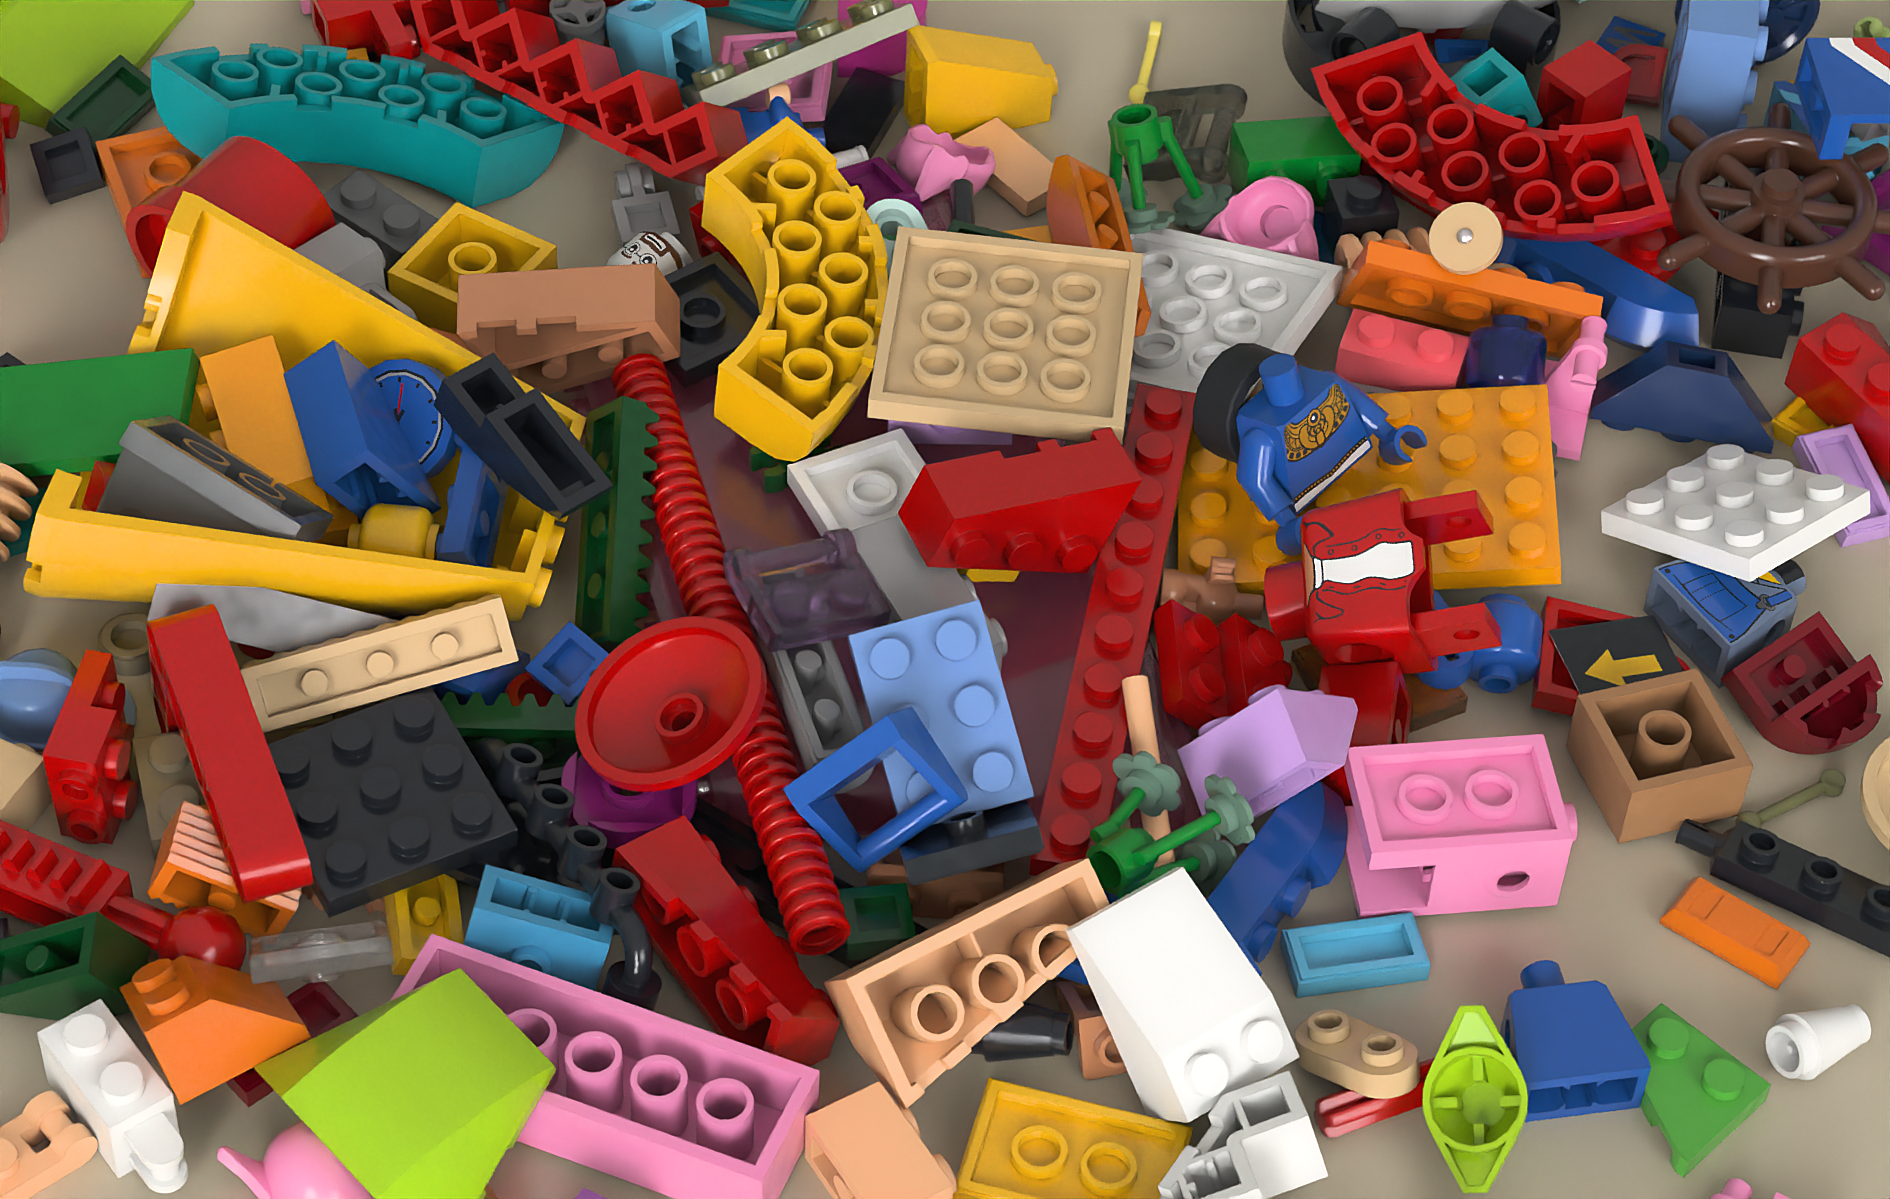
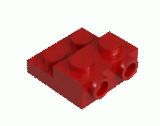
(1213, 668)
(91, 755)

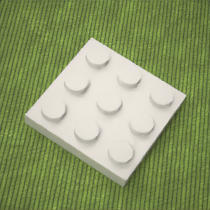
(1736, 512)

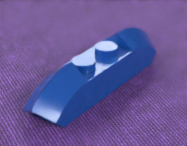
(1635, 305)
(1274, 874)

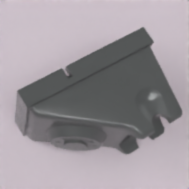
(189, 480)

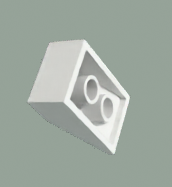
(1179, 998)

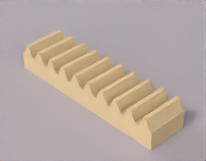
(379, 662)

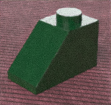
(68, 967)

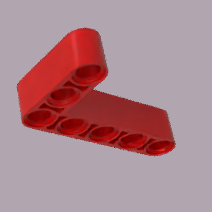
(206, 699)

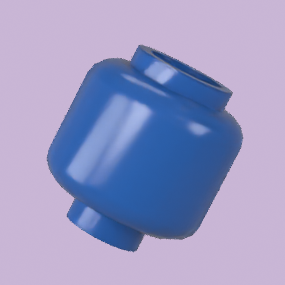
(1519, 657)

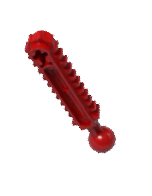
(55, 883)

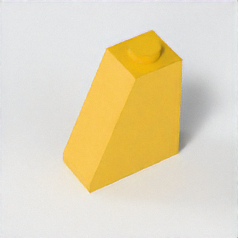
(971, 78)

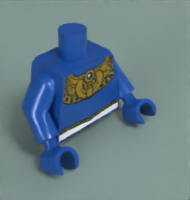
(1306, 436)

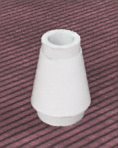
(1815, 1039)

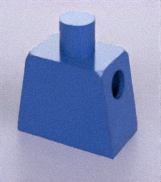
(1572, 1046)

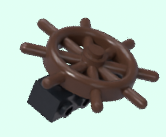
(1767, 228)

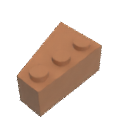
(568, 322)

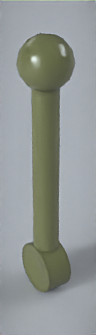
(1830, 784)

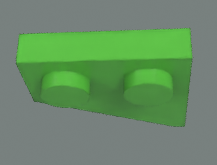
(1693, 1087)

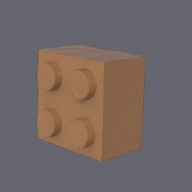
(1658, 755)

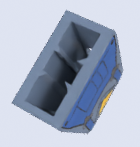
(1722, 617)

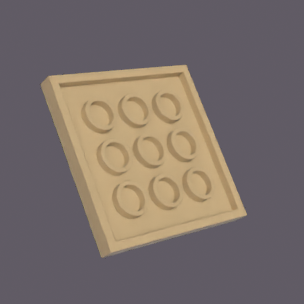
(1006, 335)

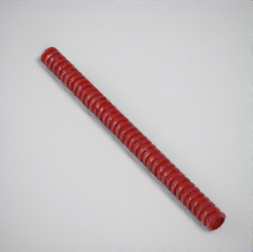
(764, 760)

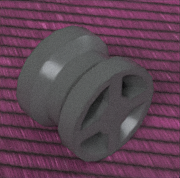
(579, 20)

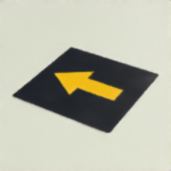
(1615, 653)

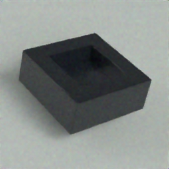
(67, 165)

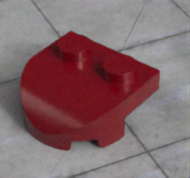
(1808, 690)

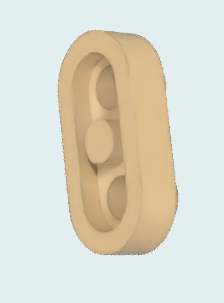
(1357, 1055)

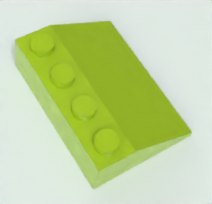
(63, 44)

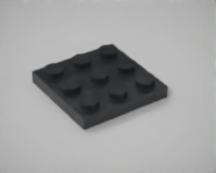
(388, 800)

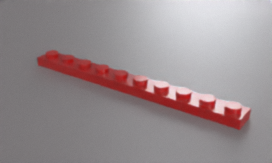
(1115, 630)

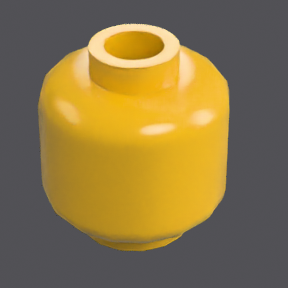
(396, 531)

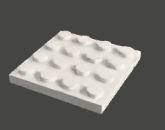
(1218, 295)

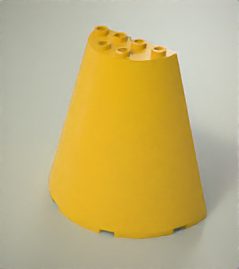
(223, 288)

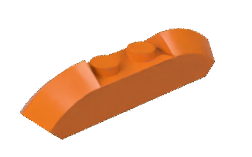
(1088, 213)

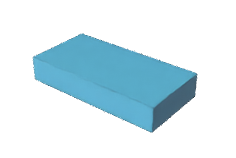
(1354, 954)

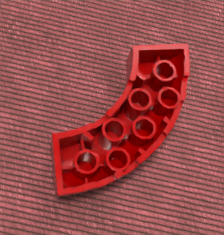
(1449, 151)

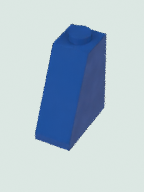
(354, 435)

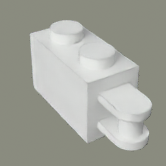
(115, 1096)

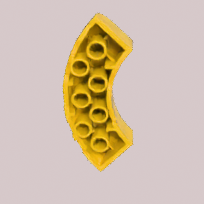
(816, 285)

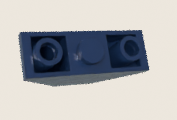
(1685, 397)

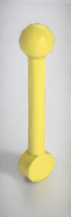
(1138, 91)

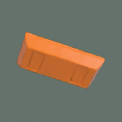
(1736, 931)

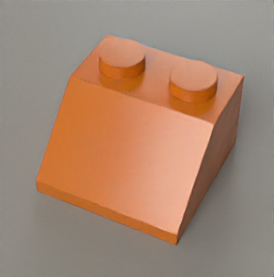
(209, 1021)

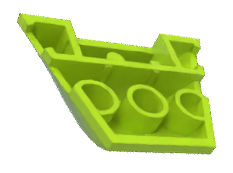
(417, 1090)

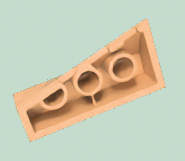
(951, 985)

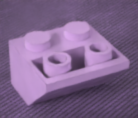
(1272, 745)

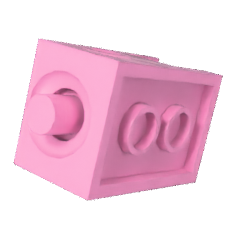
(1456, 826)

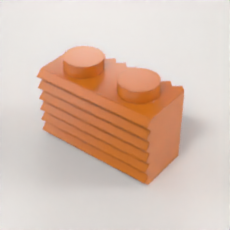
(195, 872)

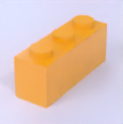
(257, 414)

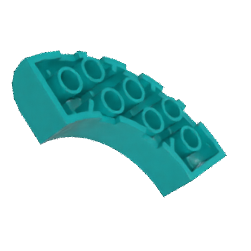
(357, 116)

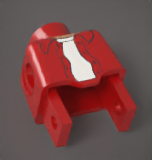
(1370, 582)

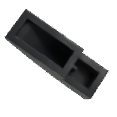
(520, 437)

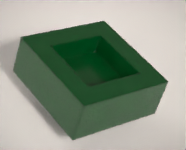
(878, 919)

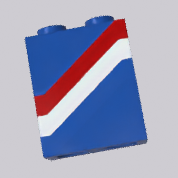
(1843, 86)

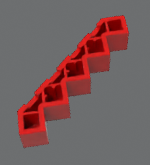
(580, 86)

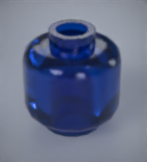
(1506, 354)

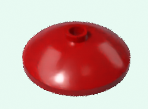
(670, 704)

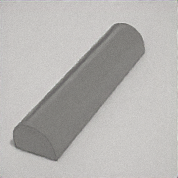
(814, 696)

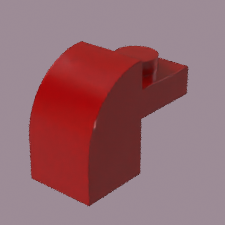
(369, 24)

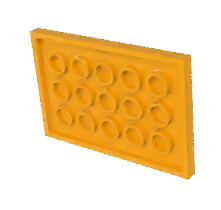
(1475, 441)

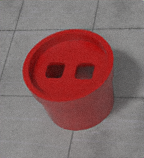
(245, 181)

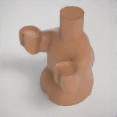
(1210, 594)

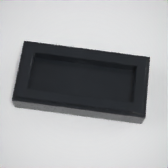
(863, 112)

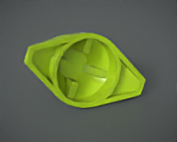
(1475, 1099)

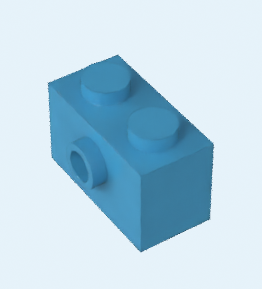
(538, 926)

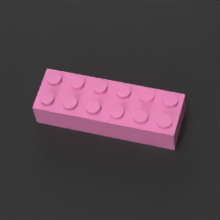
(643, 1088)

